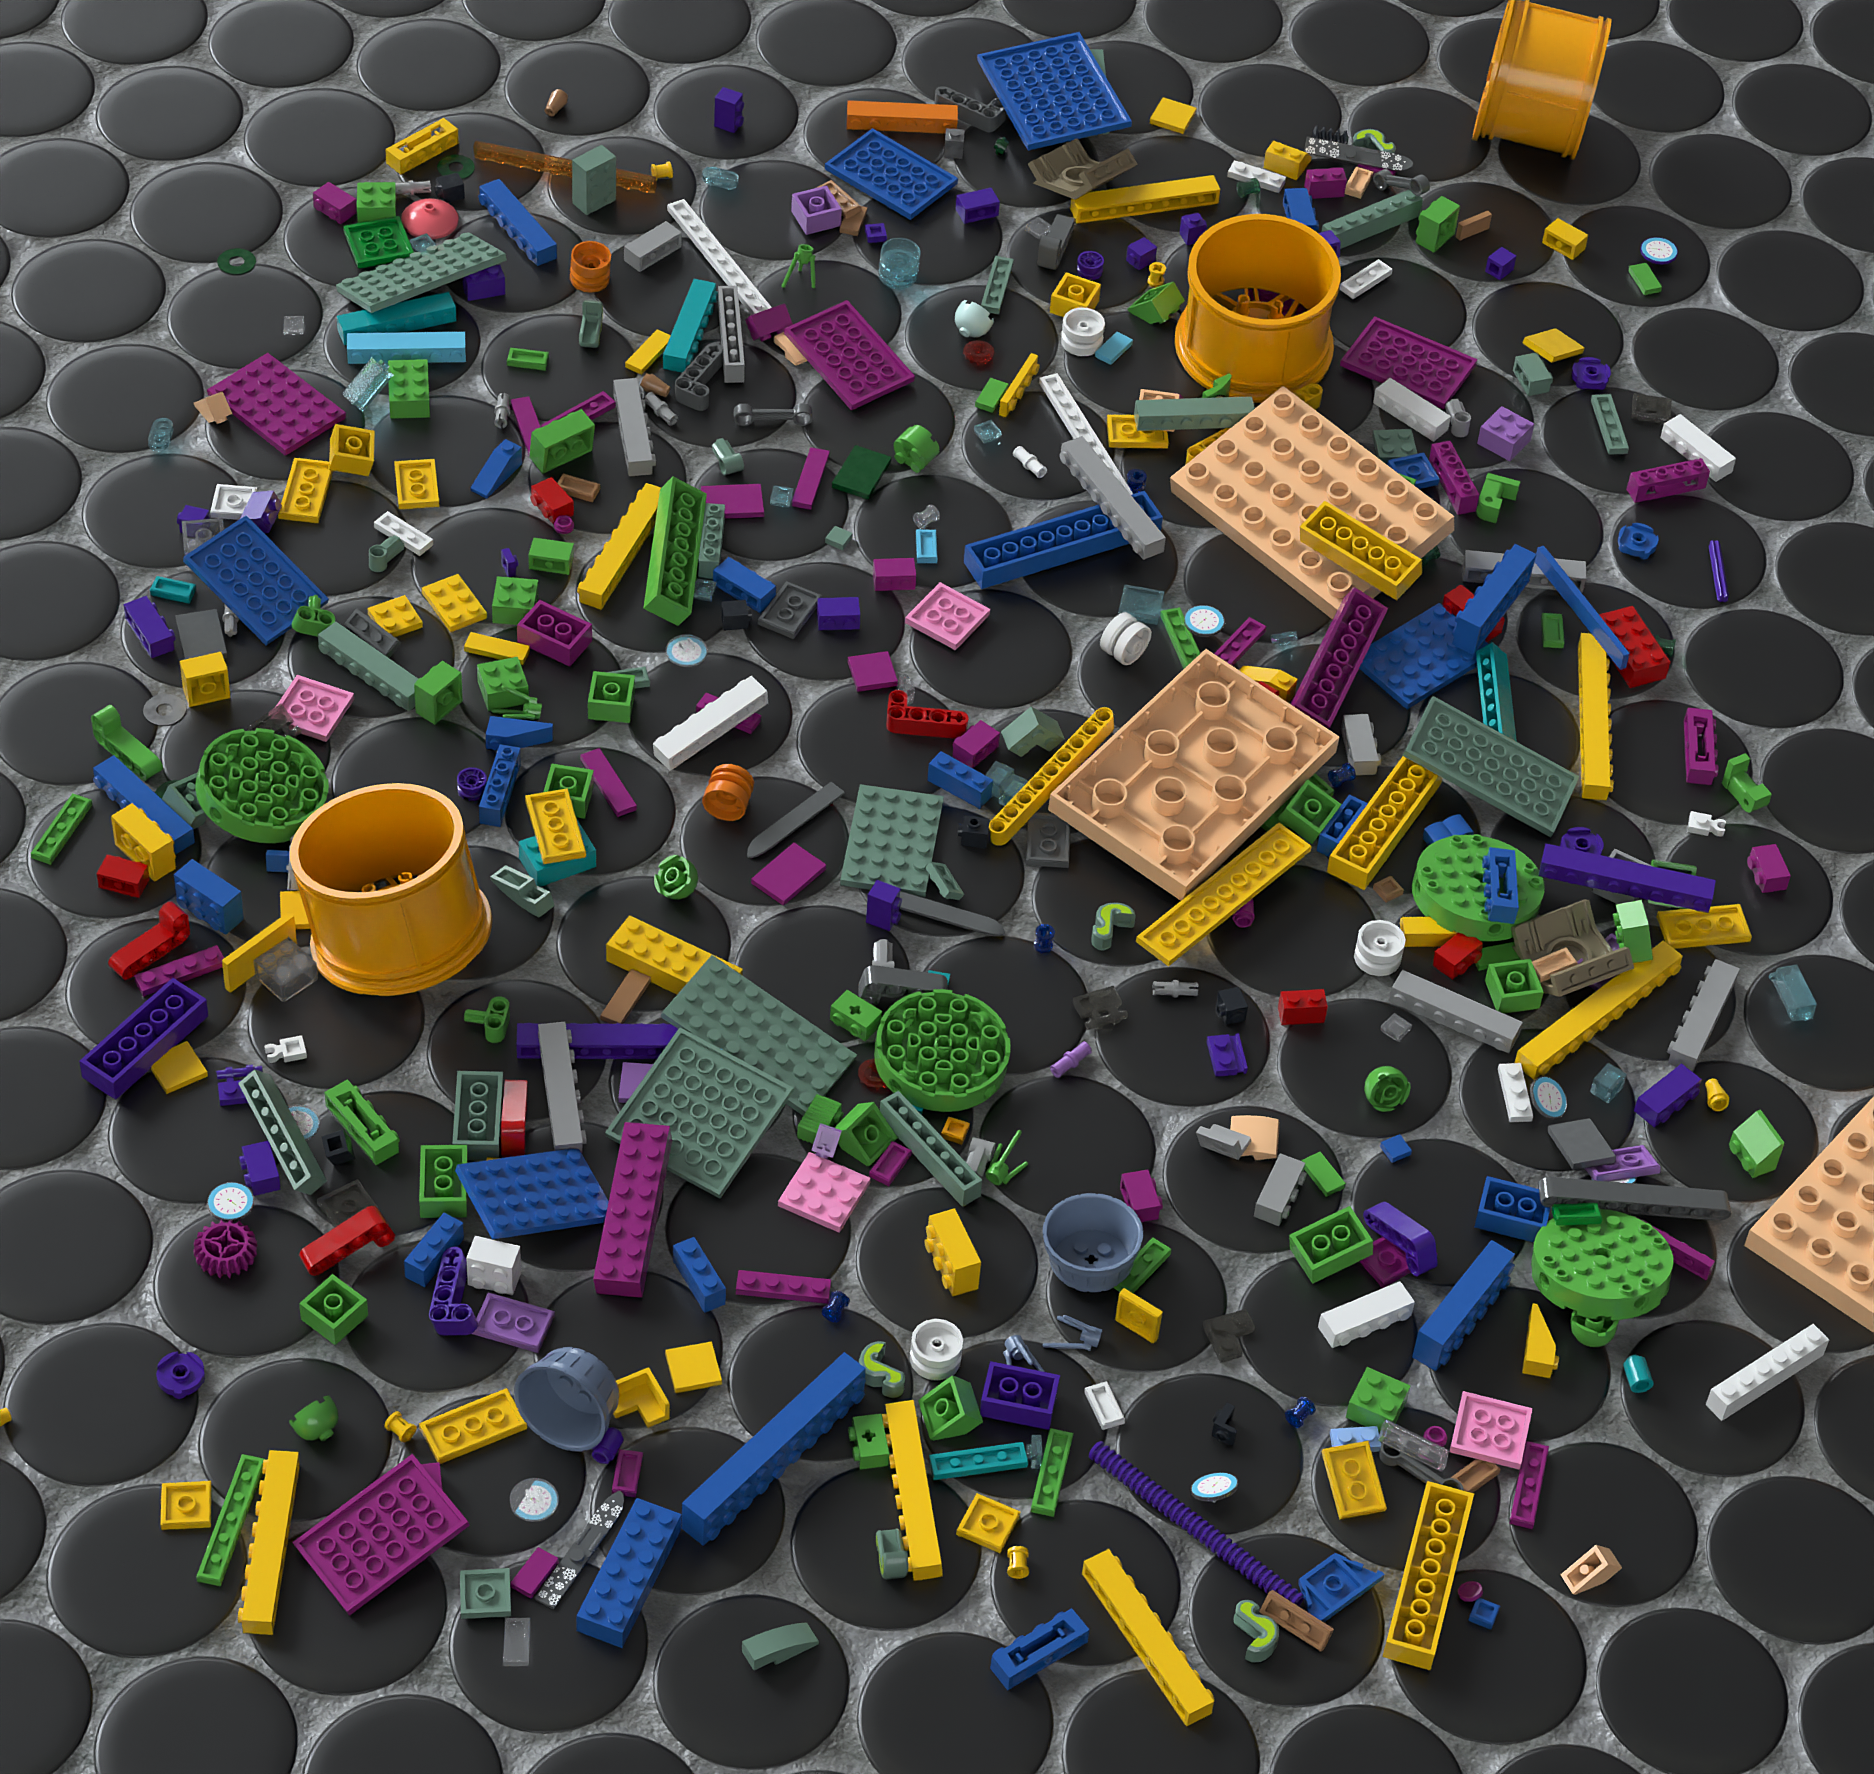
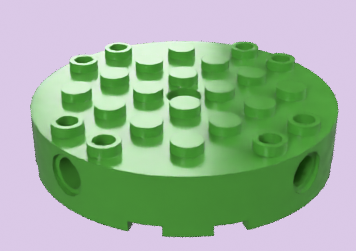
(260, 784)
(1451, 886)
(942, 1050)
(1604, 1267)

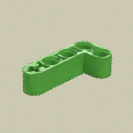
(123, 745)

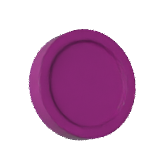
(1470, 1591)

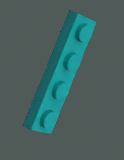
(978, 1461)

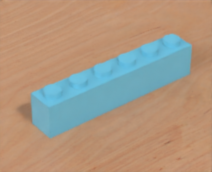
(434, 346)

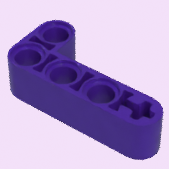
(1406, 1234)
(446, 1310)

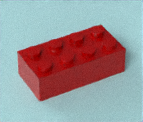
(1646, 658)

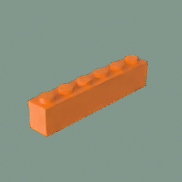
(901, 116)

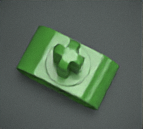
(311, 618)
(494, 1019)

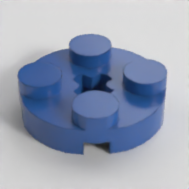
(1642, 548)

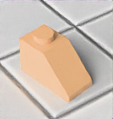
(214, 408)
(1591, 1569)

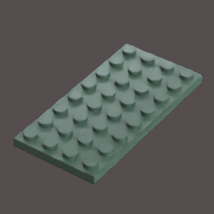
(420, 272)
(1491, 766)
(760, 1031)

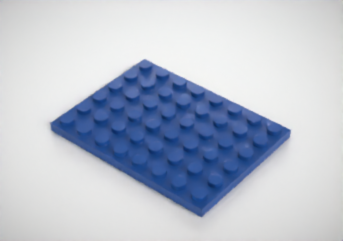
(1054, 91)

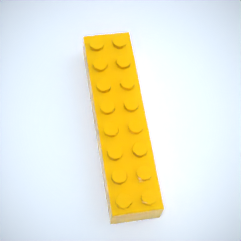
(1383, 823)
(1428, 1575)

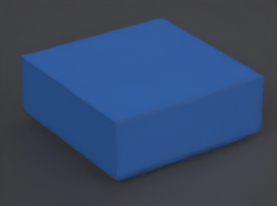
(1395, 1148)
(1484, 1613)

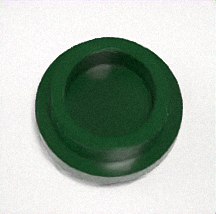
(1001, 146)

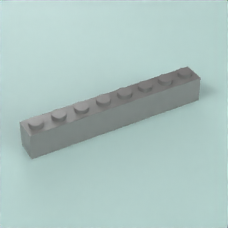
(1112, 498)

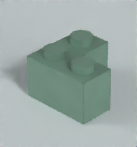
(1030, 730)
(183, 800)

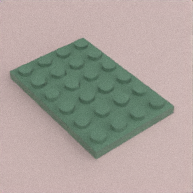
(892, 839)

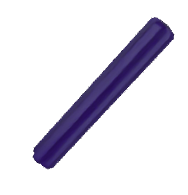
(1718, 571)

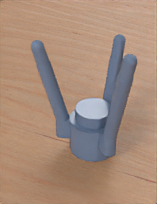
(1089, 1335)
(1017, 1349)

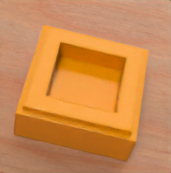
(955, 1130)

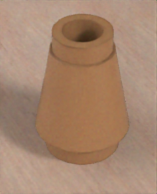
(556, 101)
(653, 384)

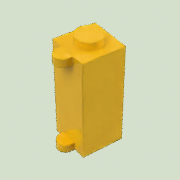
(1424, 932)

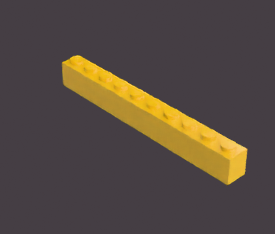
(1594, 719)
(1597, 1011)

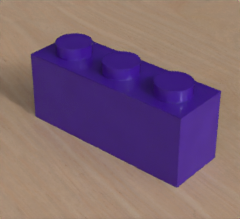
(149, 626)
(1668, 1095)

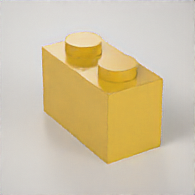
(1565, 238)

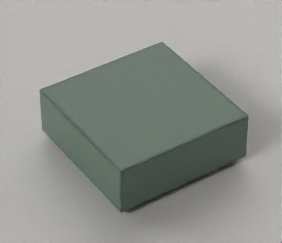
(838, 538)

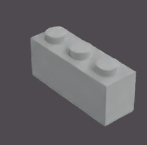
(652, 246)
(1360, 744)
(1280, 1190)

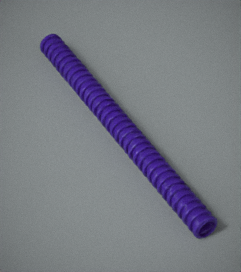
(1193, 1524)

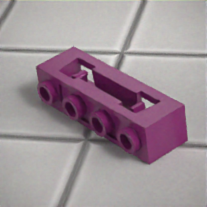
(1454, 477)
(1668, 480)
(1704, 769)

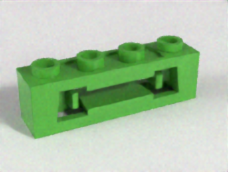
(383, 1141)

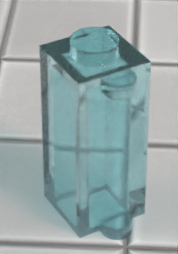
(368, 383)
(1794, 992)

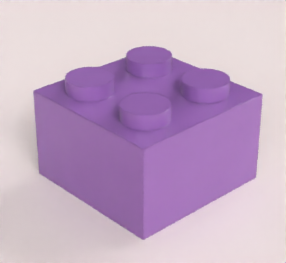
(816, 210)
(1505, 433)

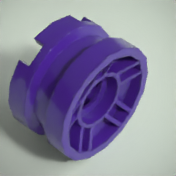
(1090, 265)
(471, 783)

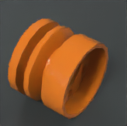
(590, 266)
(728, 792)

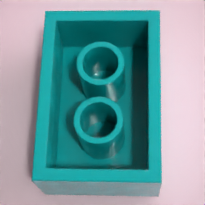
(552, 872)

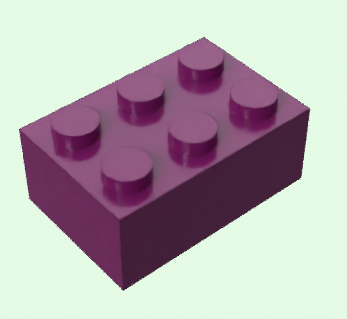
(554, 633)

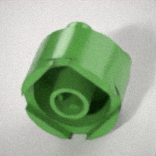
(915, 448)

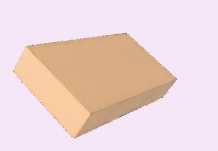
(1358, 182)
(1553, 963)

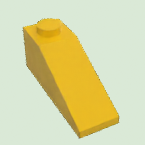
(1275, 678)
(1539, 1347)

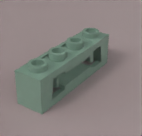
(711, 539)

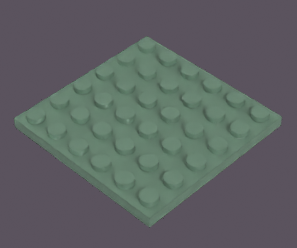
(713, 1109)

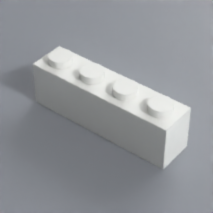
(1411, 409)
(1696, 444)
(1366, 1314)

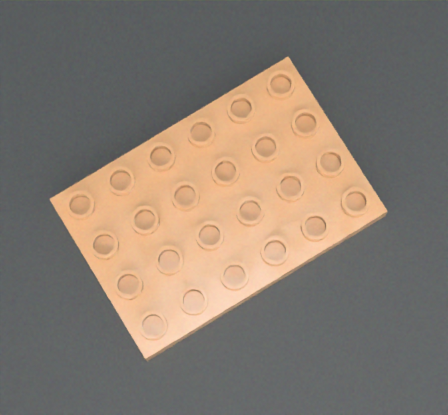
(1278, 470)
(1193, 774)
(1826, 1223)

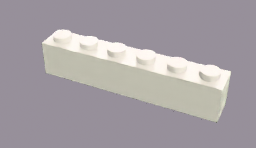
(710, 723)
(1767, 1372)

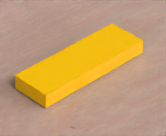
(648, 352)
(495, 647)

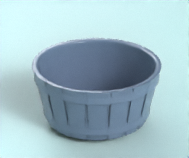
(1094, 1227)
(560, 1408)

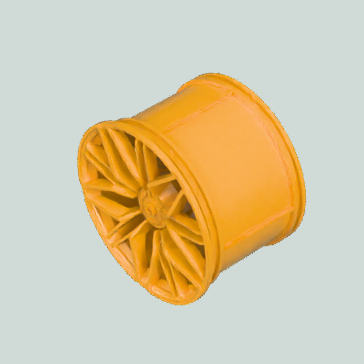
(1542, 77)
(1254, 337)
(406, 931)

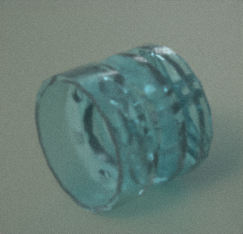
(899, 263)

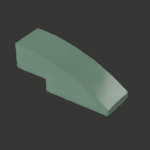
(523, 890)
(778, 1644)

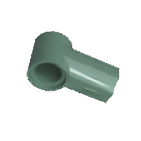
(728, 460)
(381, 554)

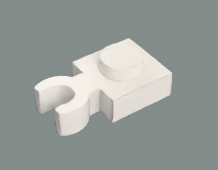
(1702, 824)
(289, 1049)

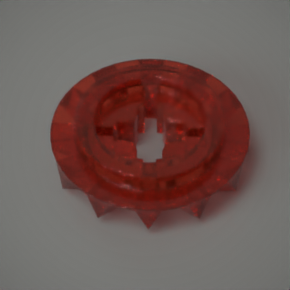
(976, 347)
(865, 1074)

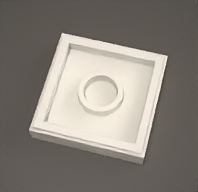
(230, 501)

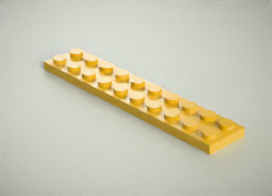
(1223, 894)

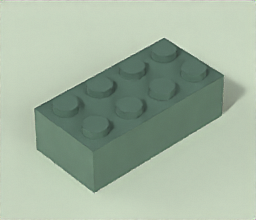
(479, 1113)

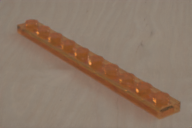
(555, 165)

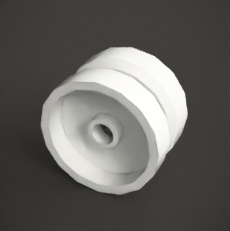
(1082, 331)
(1125, 638)
(1379, 948)
(936, 1349)

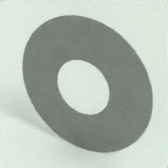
(178, 709)

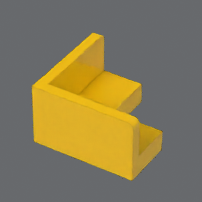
(642, 1393)

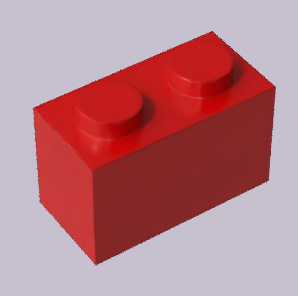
(551, 499)
(123, 876)
(1457, 955)
(1302, 1007)

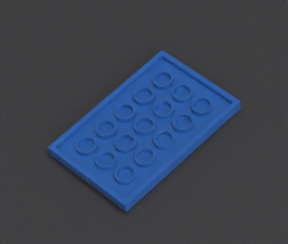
(891, 173)
(253, 578)
(1418, 657)
(534, 1193)

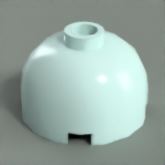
(972, 319)

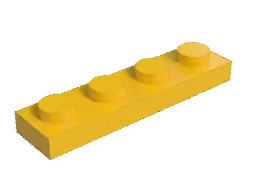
(1018, 385)

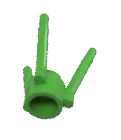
(804, 255)
(530, 710)
(998, 1171)

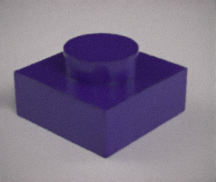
(875, 233)
(509, 562)

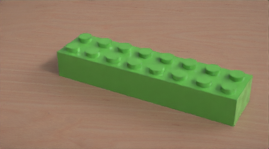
(675, 551)

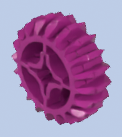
(231, 1248)

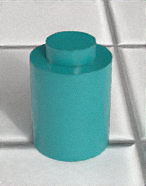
(1638, 1374)

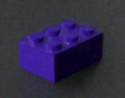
(1019, 1395)

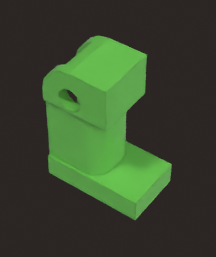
(1491, 494)
(1742, 785)

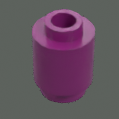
(1245, 915)

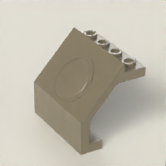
(1073, 173)
(1575, 930)

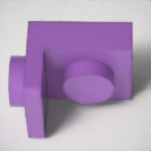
(826, 1141)

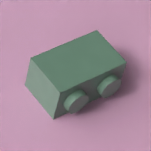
(1532, 374)

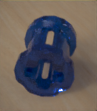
(1342, 775)
(1041, 934)
(835, 1306)
(1300, 1412)

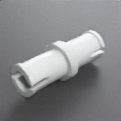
(1029, 461)

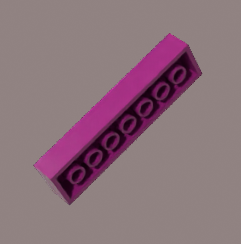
(1339, 657)
(633, 1210)

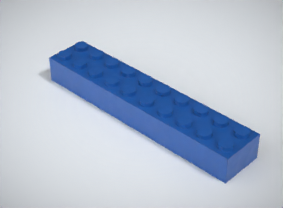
(1048, 544)
(773, 1449)

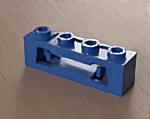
(499, 785)
(1505, 907)
(1008, 1662)

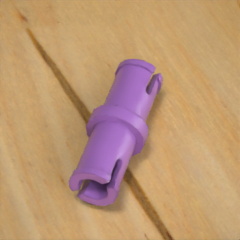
(1070, 1059)

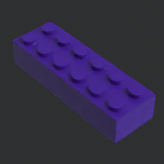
(143, 1038)

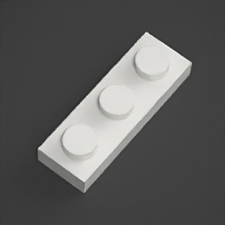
(1267, 179)
(1365, 279)
(410, 536)
(1515, 1092)

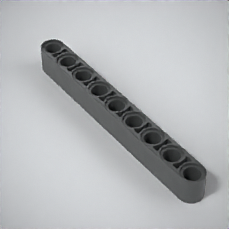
(1637, 1198)

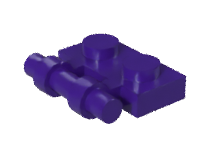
(230, 1091)

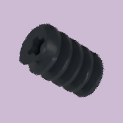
(1337, 137)

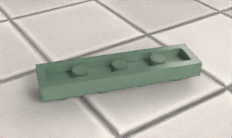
(997, 284)
(1609, 424)

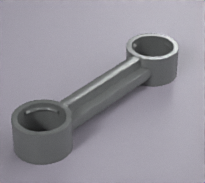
(1418, 184)
(773, 414)
(1416, 1468)

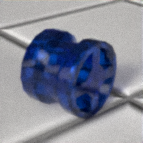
(1136, 480)

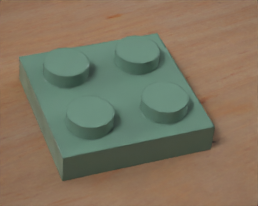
(1393, 443)
(485, 1593)

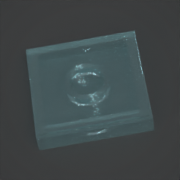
(1142, 603)

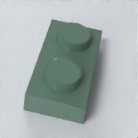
(944, 880)

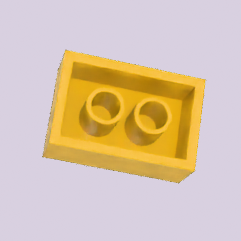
(143, 841)
(953, 1252)

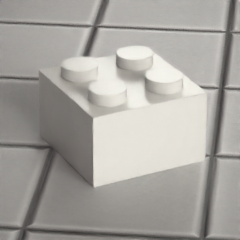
(493, 1265)

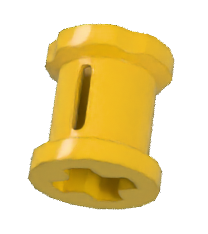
(661, 171)
(1157, 271)
(400, 1426)
(1018, 1562)

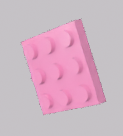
(947, 616)
(315, 706)
(824, 1192)
(1491, 1430)

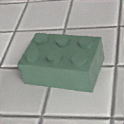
(594, 179)

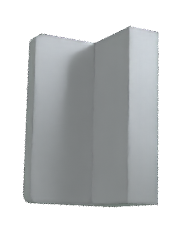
(1223, 1140)

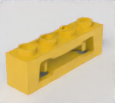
(422, 146)

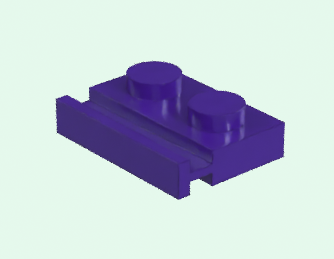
(1227, 1055)

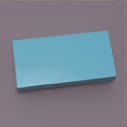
(1113, 348)
(926, 546)

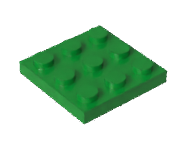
(378, 241)

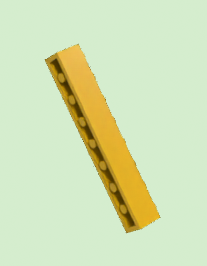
(1146, 199)
(620, 549)
(913, 1490)
(270, 1542)
(1148, 1637)

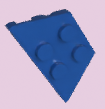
(1335, 1585)

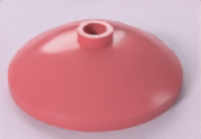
(430, 217)

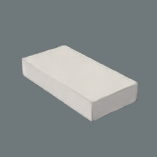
(1104, 1405)

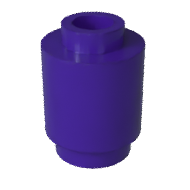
(608, 1446)

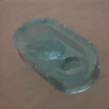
(720, 177)
(160, 434)

